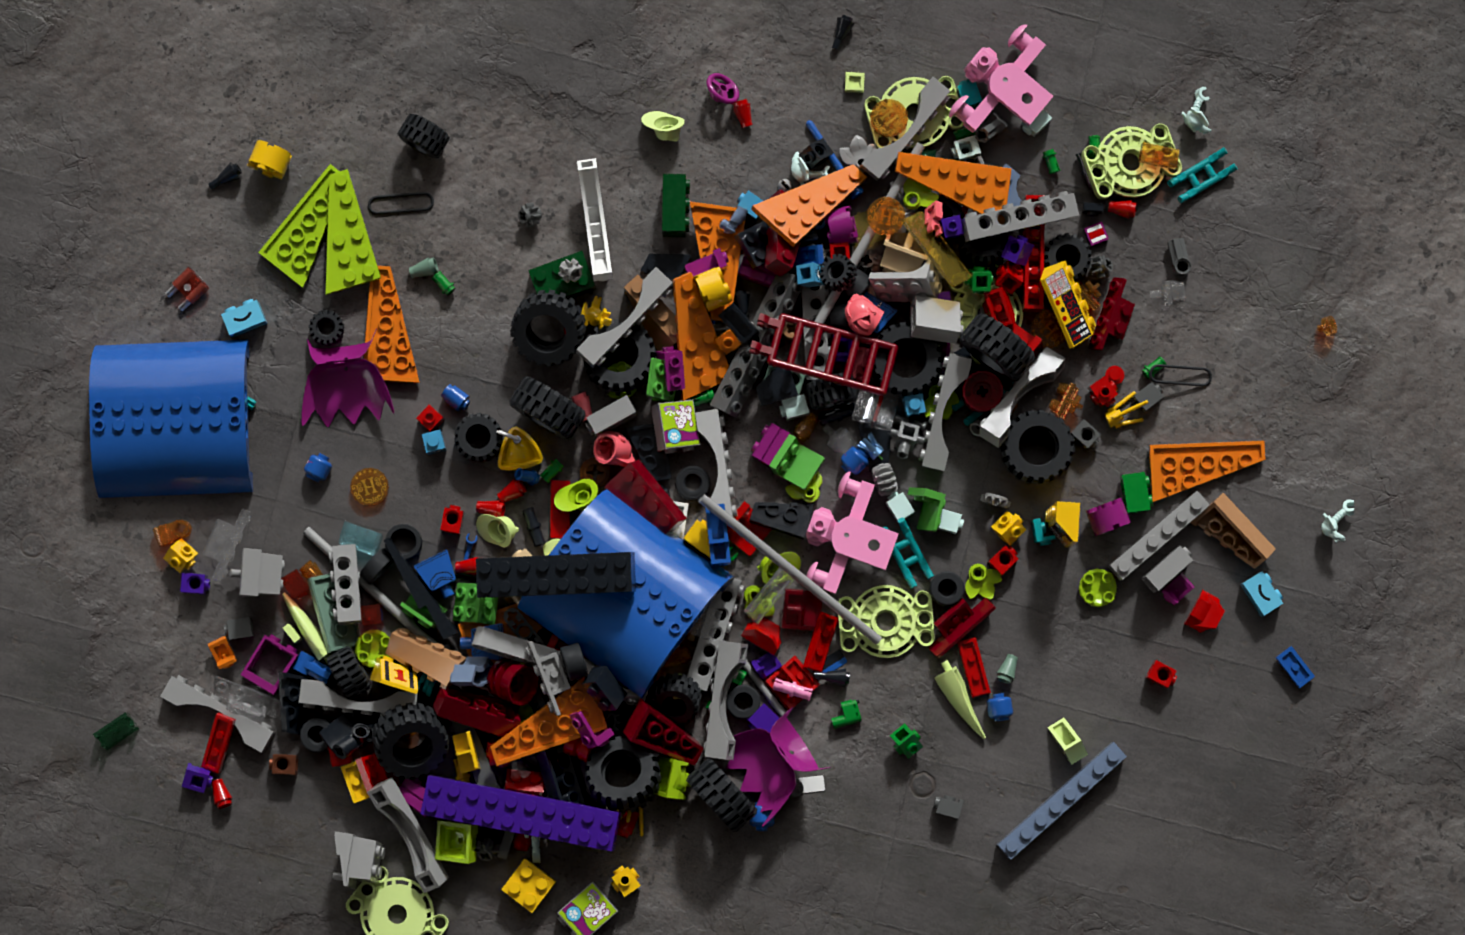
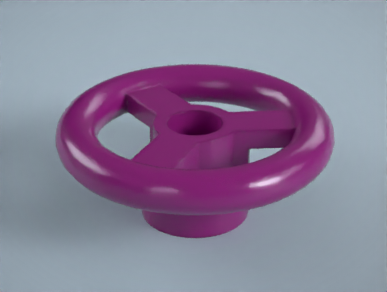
(719, 92)

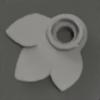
(857, 151)

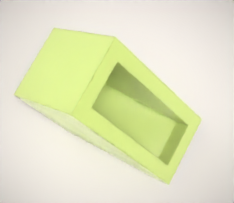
(1068, 741)

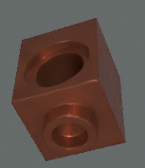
(292, 764)

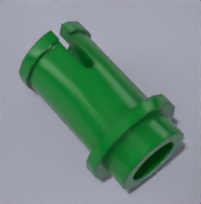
(963, 133)
(1095, 141)
(1051, 161)
(445, 285)
(1146, 370)
(705, 397)
(549, 473)

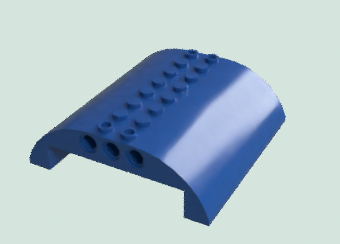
(169, 418)
(630, 629)

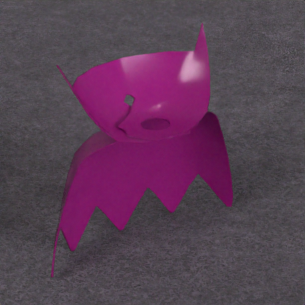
(334, 388)
(766, 770)

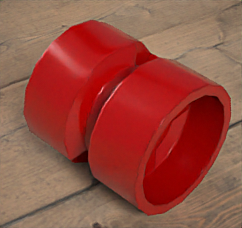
(578, 749)

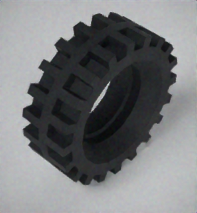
(635, 376)

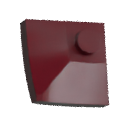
(800, 609)

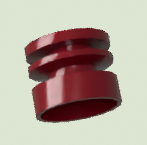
(988, 382)
(512, 681)

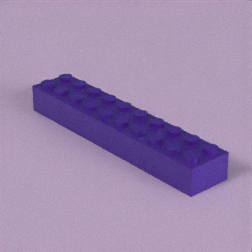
(520, 813)

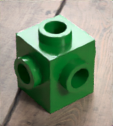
(984, 282)
(906, 741)

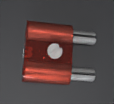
(190, 286)

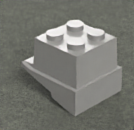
(259, 573)
(358, 858)

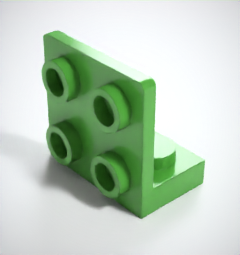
(656, 383)
(796, 463)
(931, 509)
(473, 609)
(425, 618)

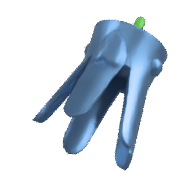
(872, 448)

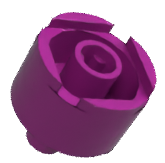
(841, 226)
(1108, 516)

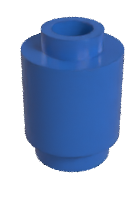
(455, 397)

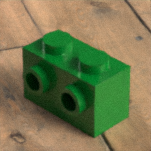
(1135, 492)

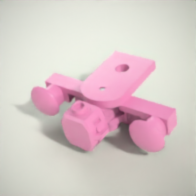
(1004, 83)
(848, 536)

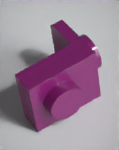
(1177, 589)

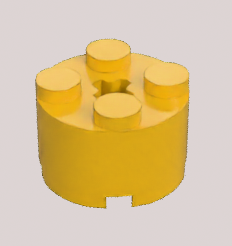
(269, 159)
(713, 288)

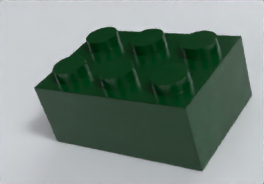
(675, 205)
(547, 278)

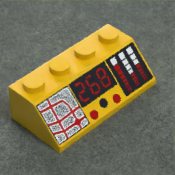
(1067, 303)
(1064, 521)

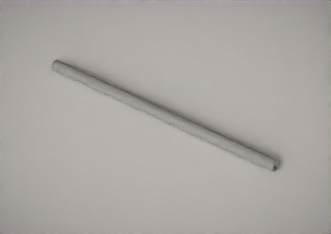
(859, 251)
(790, 569)
(371, 589)

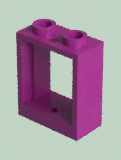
(273, 689)

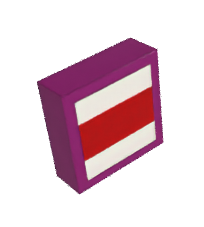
(1096, 234)

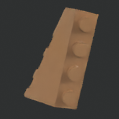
(658, 323)
(1234, 531)
(424, 656)

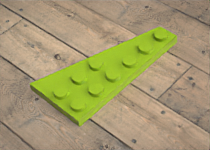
(301, 233)
(348, 244)

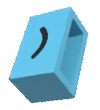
(243, 318)
(1261, 593)

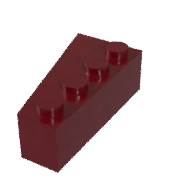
(779, 253)
(645, 495)
(477, 711)
(660, 734)

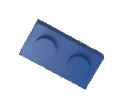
(809, 254)
(1295, 667)

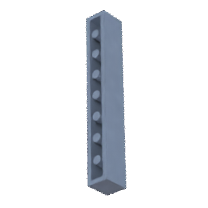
(1061, 800)

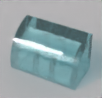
(365, 539)

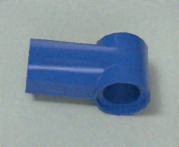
(310, 666)

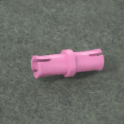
(792, 689)

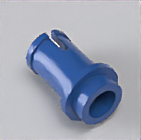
(530, 477)

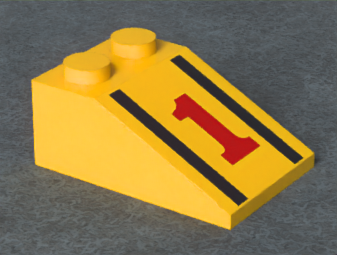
(395, 675)

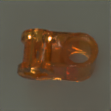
(169, 533)

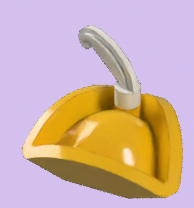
(518, 450)

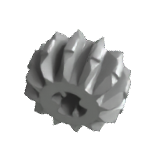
(884, 479)

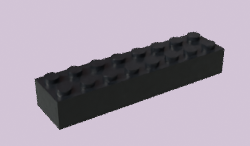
(556, 575)

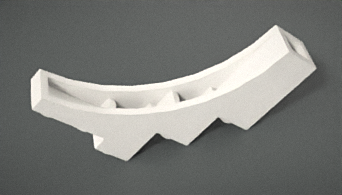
(595, 220)

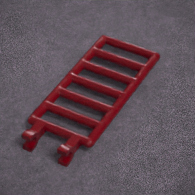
(771, 352)

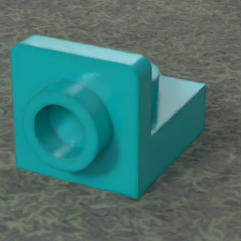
(1038, 530)

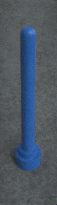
(833, 159)

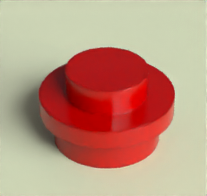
(1115, 374)

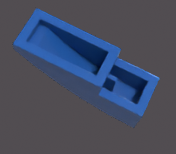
(717, 539)

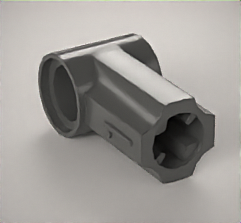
(991, 127)
(1179, 256)

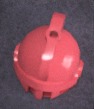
(862, 315)
(614, 449)

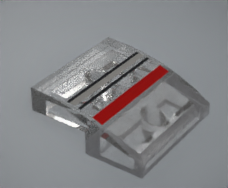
(876, 409)

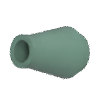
(424, 268)
(1007, 670)

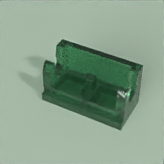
(116, 731)

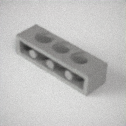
(347, 554)

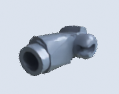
(737, 218)

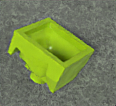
(673, 778)
(456, 842)

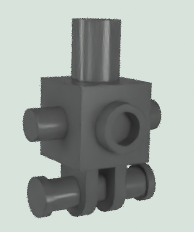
(907, 435)

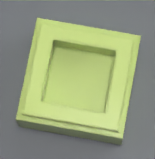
(854, 82)
(292, 633)

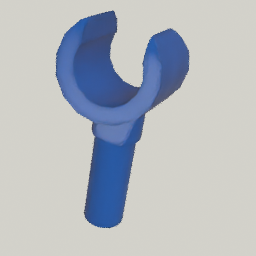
(469, 546)

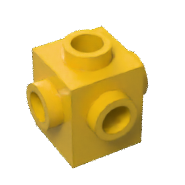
(1009, 527)
(181, 556)
(629, 887)

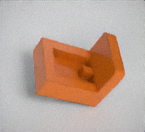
(728, 341)
(222, 652)

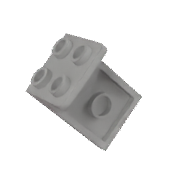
(905, 285)

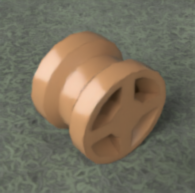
(788, 332)

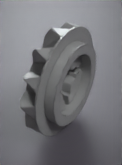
(995, 500)

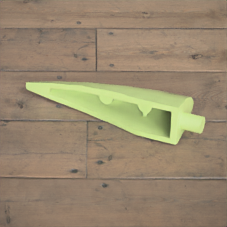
(308, 630)
(955, 691)

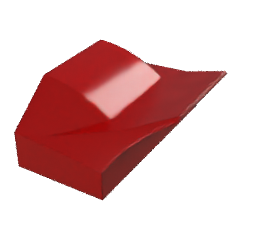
(999, 306)
(1205, 613)
(764, 634)

